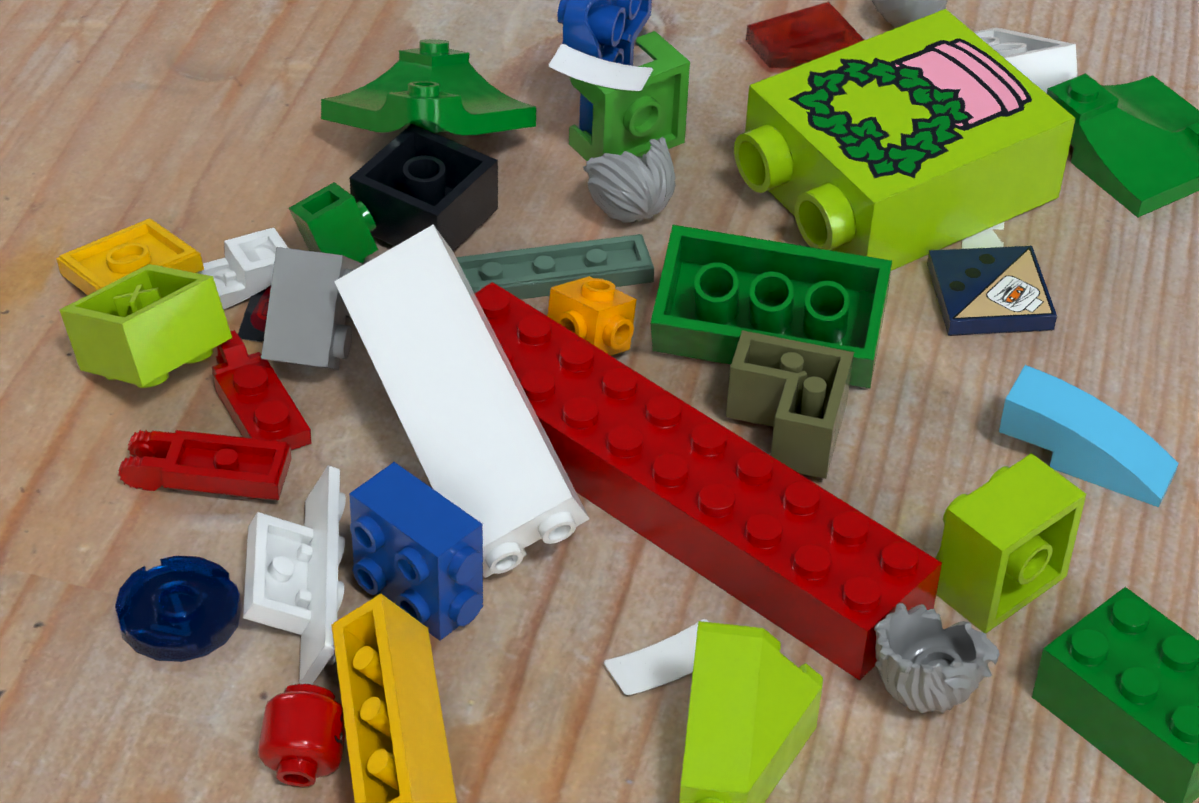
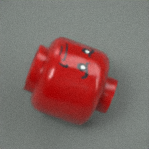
(302, 734)

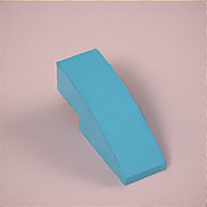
(1086, 437)

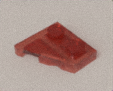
(801, 36)

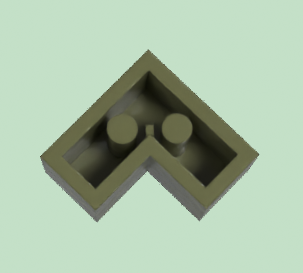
(796, 391)

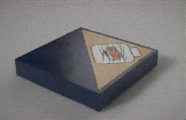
(991, 290)

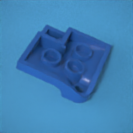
(602, 31)

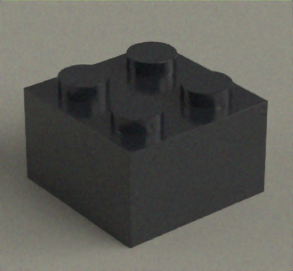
(426, 183)

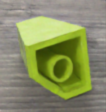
(744, 715)

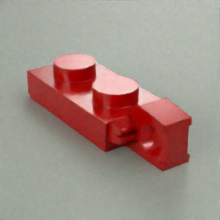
(257, 396)

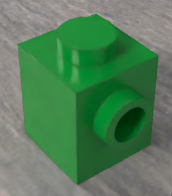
(335, 223)

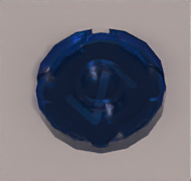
(178, 609)

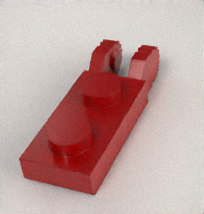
(206, 463)

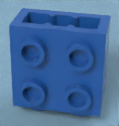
(417, 550)

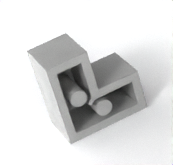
(307, 310)

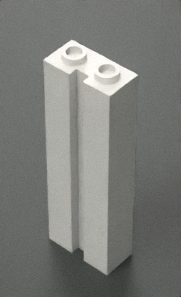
(460, 398)

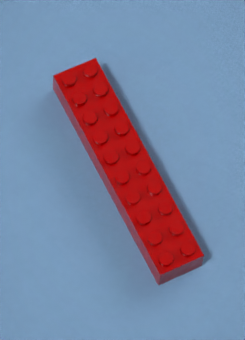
(712, 494)

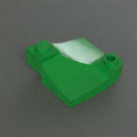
(433, 91)
(1133, 140)

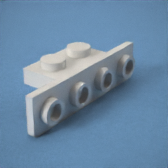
(295, 573)

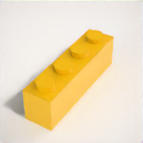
(391, 707)

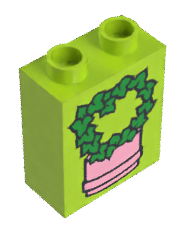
(904, 142)

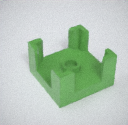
(632, 118)

